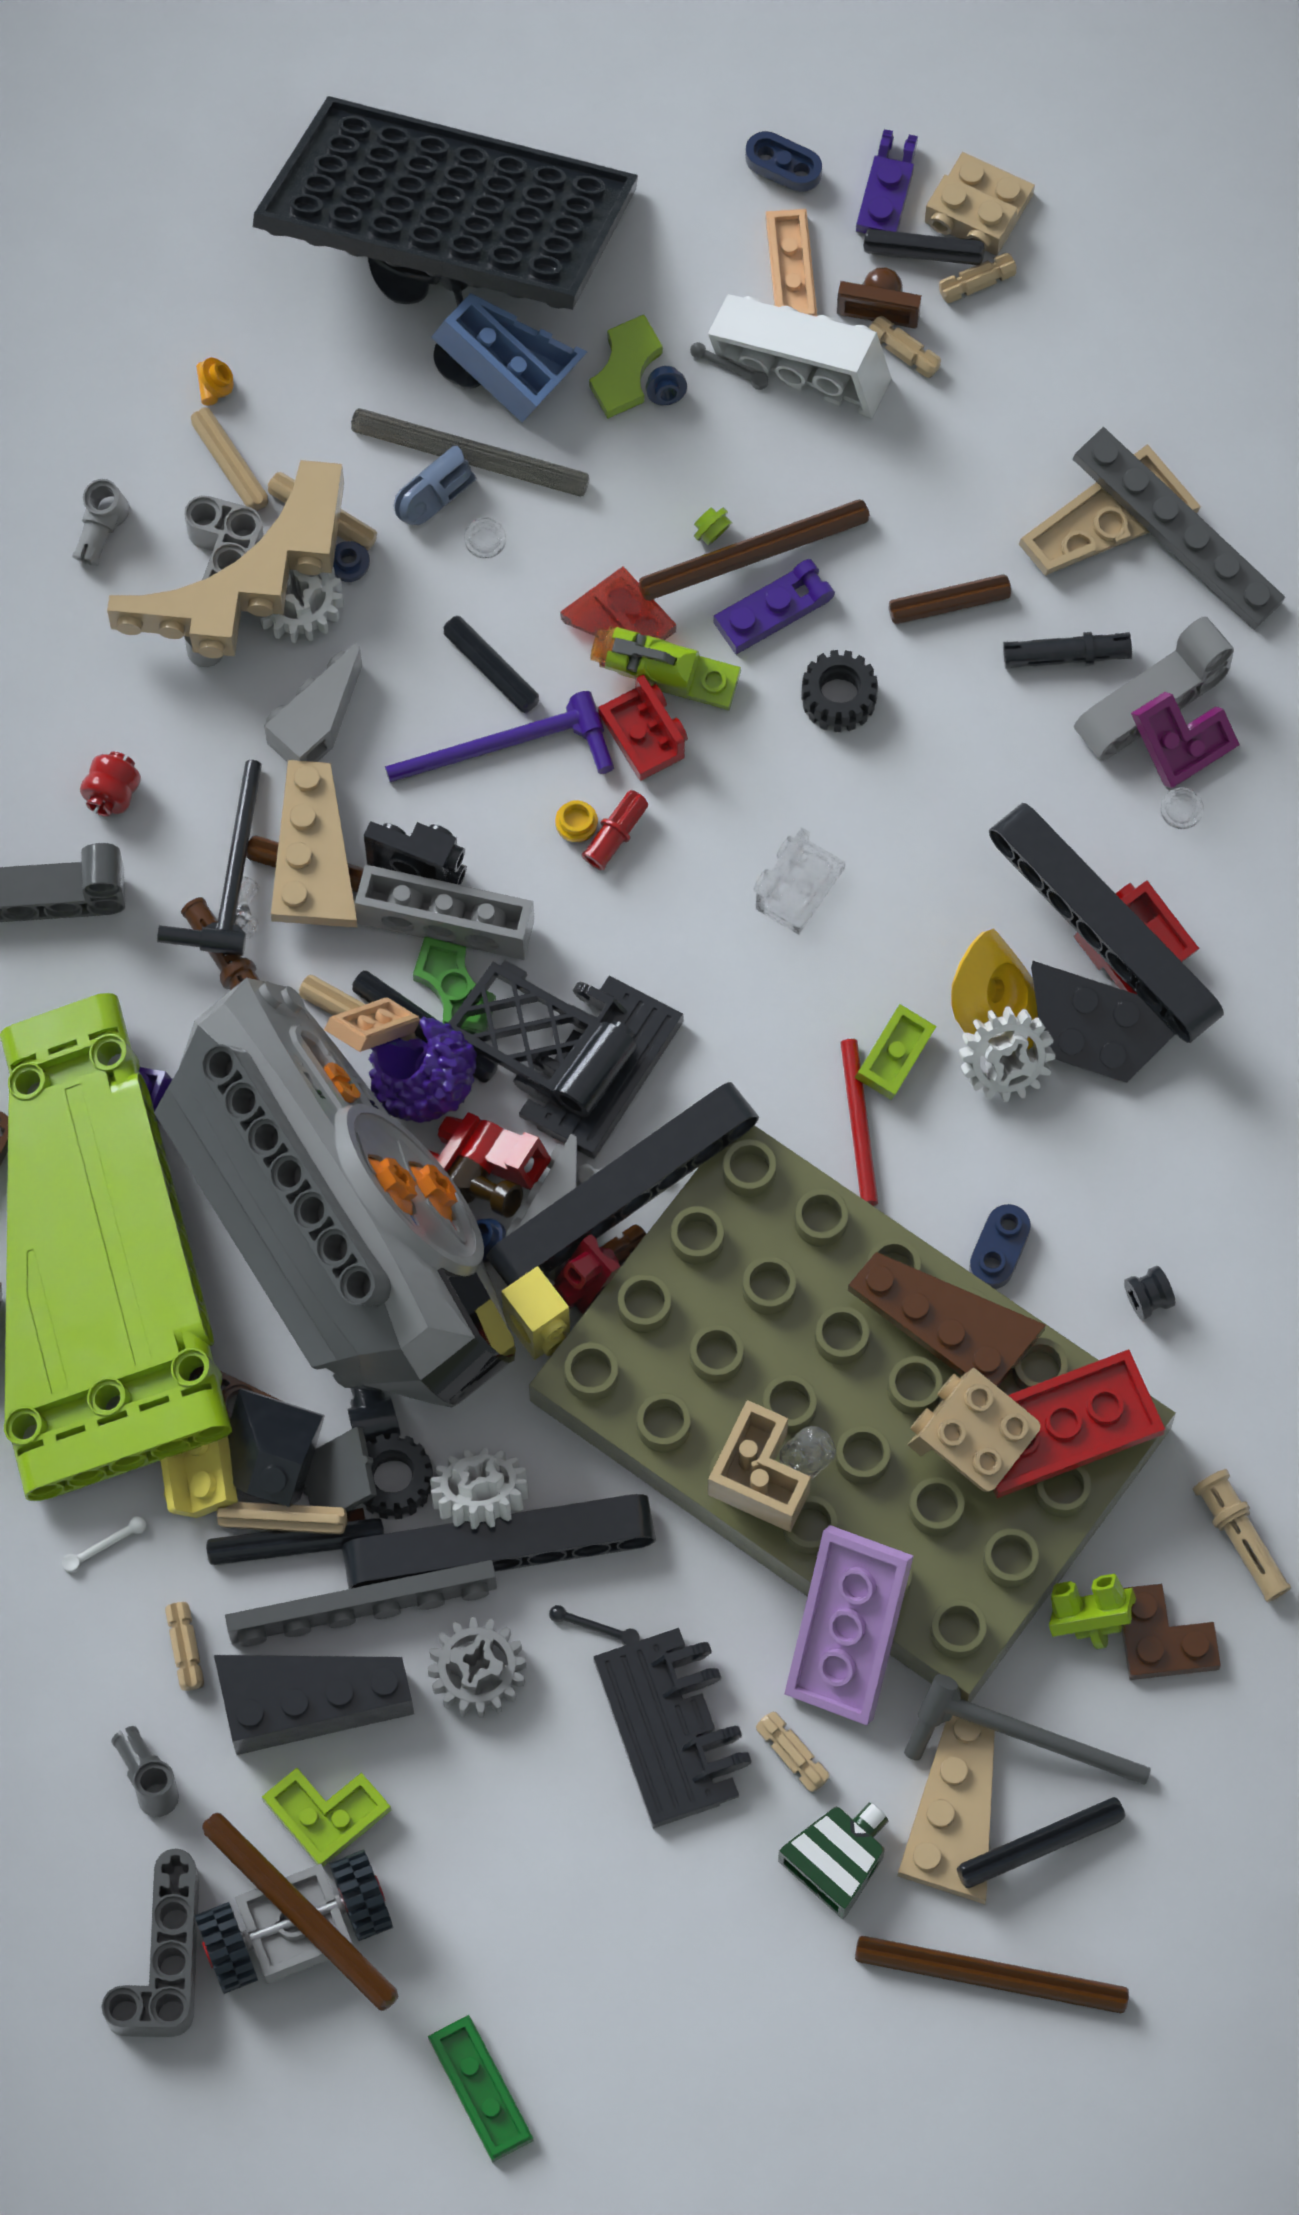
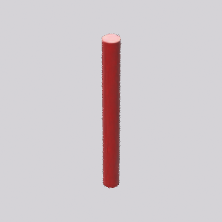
(859, 1122)

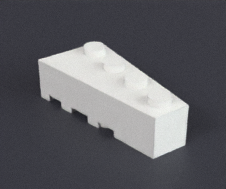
(803, 350)

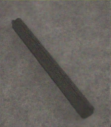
(476, 453)

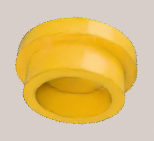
(576, 821)

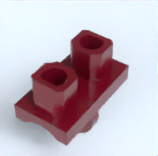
(586, 1274)

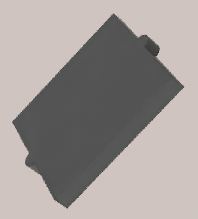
(341, 1472)

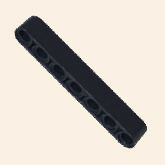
(1106, 923)
(625, 1184)
(523, 1541)

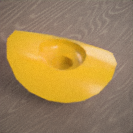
(991, 979)

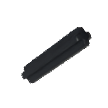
(924, 247)
(491, 664)

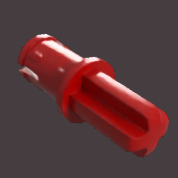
(615, 830)

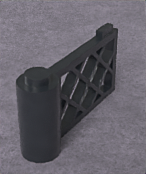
(591, 1059)

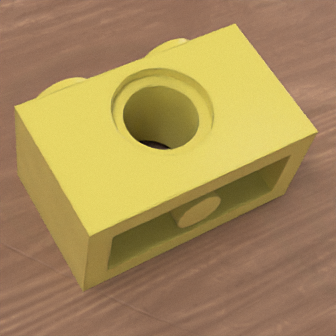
(536, 1313)

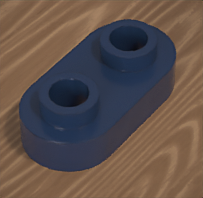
(785, 161)
(1000, 1244)

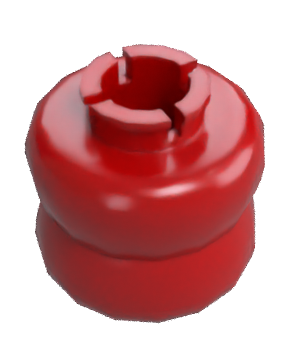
(110, 784)

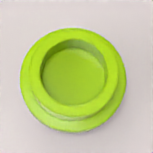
(712, 525)

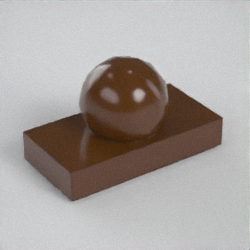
(879, 296)

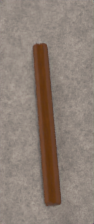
(753, 549)
(300, 1912)
(992, 1974)

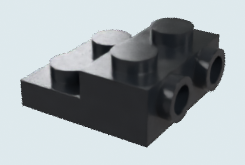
(426, 853)

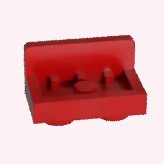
(644, 729)

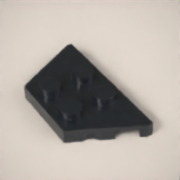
(1097, 1023)

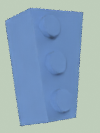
(506, 355)

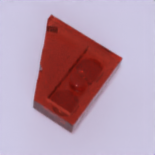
(618, 604)

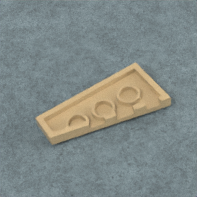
(1093, 522)
(311, 857)
(953, 1811)

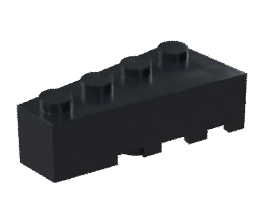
(305, 1697)

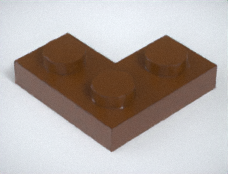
(1162, 1650)

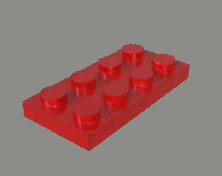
(1083, 1420)

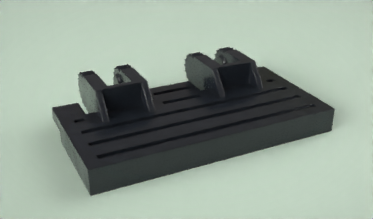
(653, 1030)
(665, 1732)

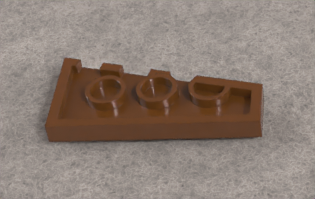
(947, 1319)

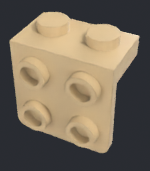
(975, 1429)

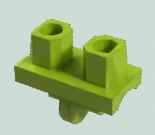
(1093, 1614)

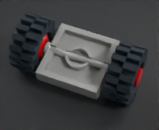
(276, 1940)

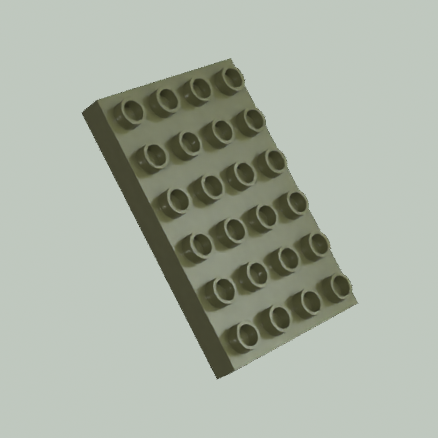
(752, 1302)

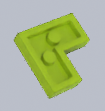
(322, 1825)

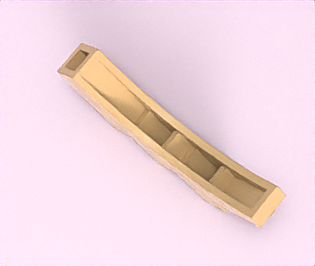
(257, 582)

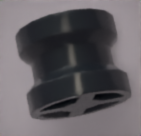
(1149, 1292)

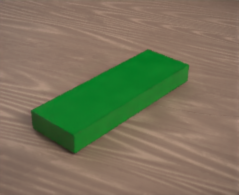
(480, 2088)

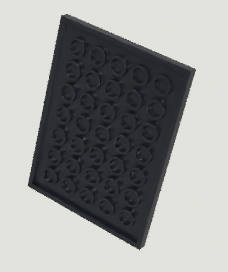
(447, 202)

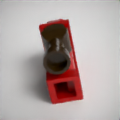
(484, 1148)

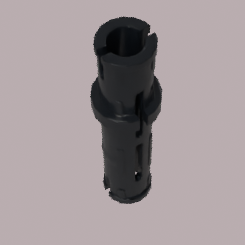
(1067, 650)

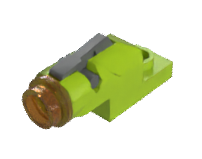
(670, 666)

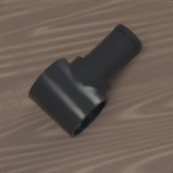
(373, 1413)

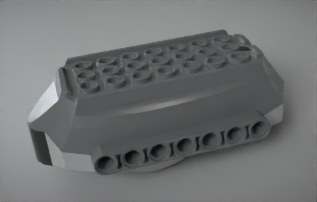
(334, 1203)

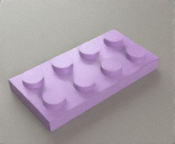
(848, 1624)

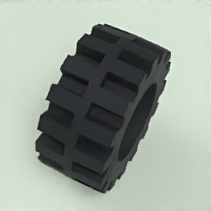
(840, 668)
(419, 1487)

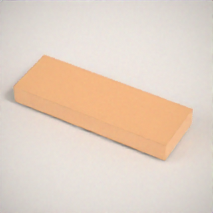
(791, 260)
(372, 1024)

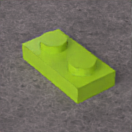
(895, 1052)

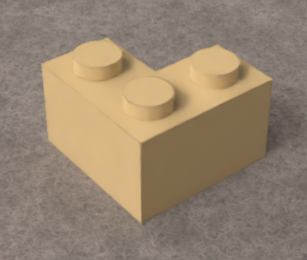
(750, 1476)

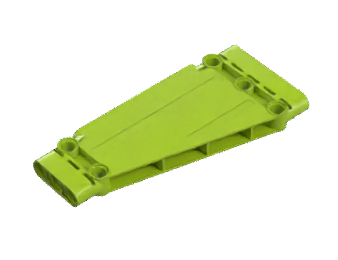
(96, 1264)

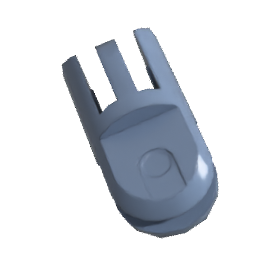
(434, 487)

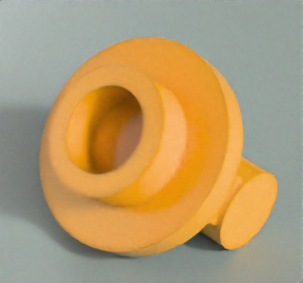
(214, 380)

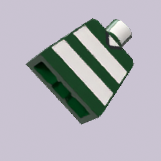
(837, 1855)

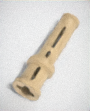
(1227, 1513)

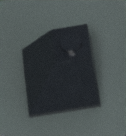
(272, 1446)

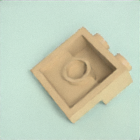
(978, 203)

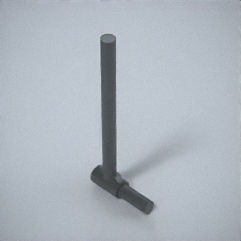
(945, 1701)

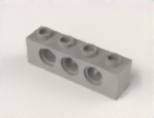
(444, 912)

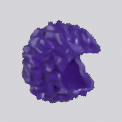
(423, 1078)

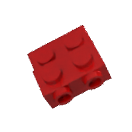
(1157, 917)

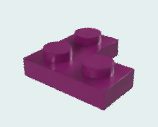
(1180, 747)

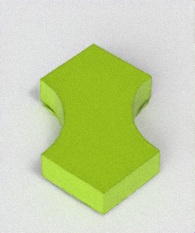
(632, 350)

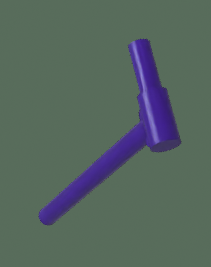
(580, 716)

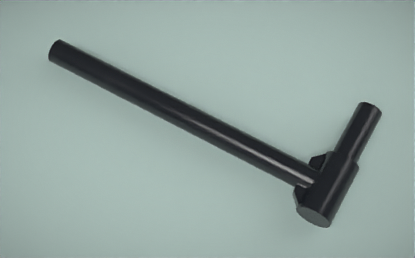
(225, 935)

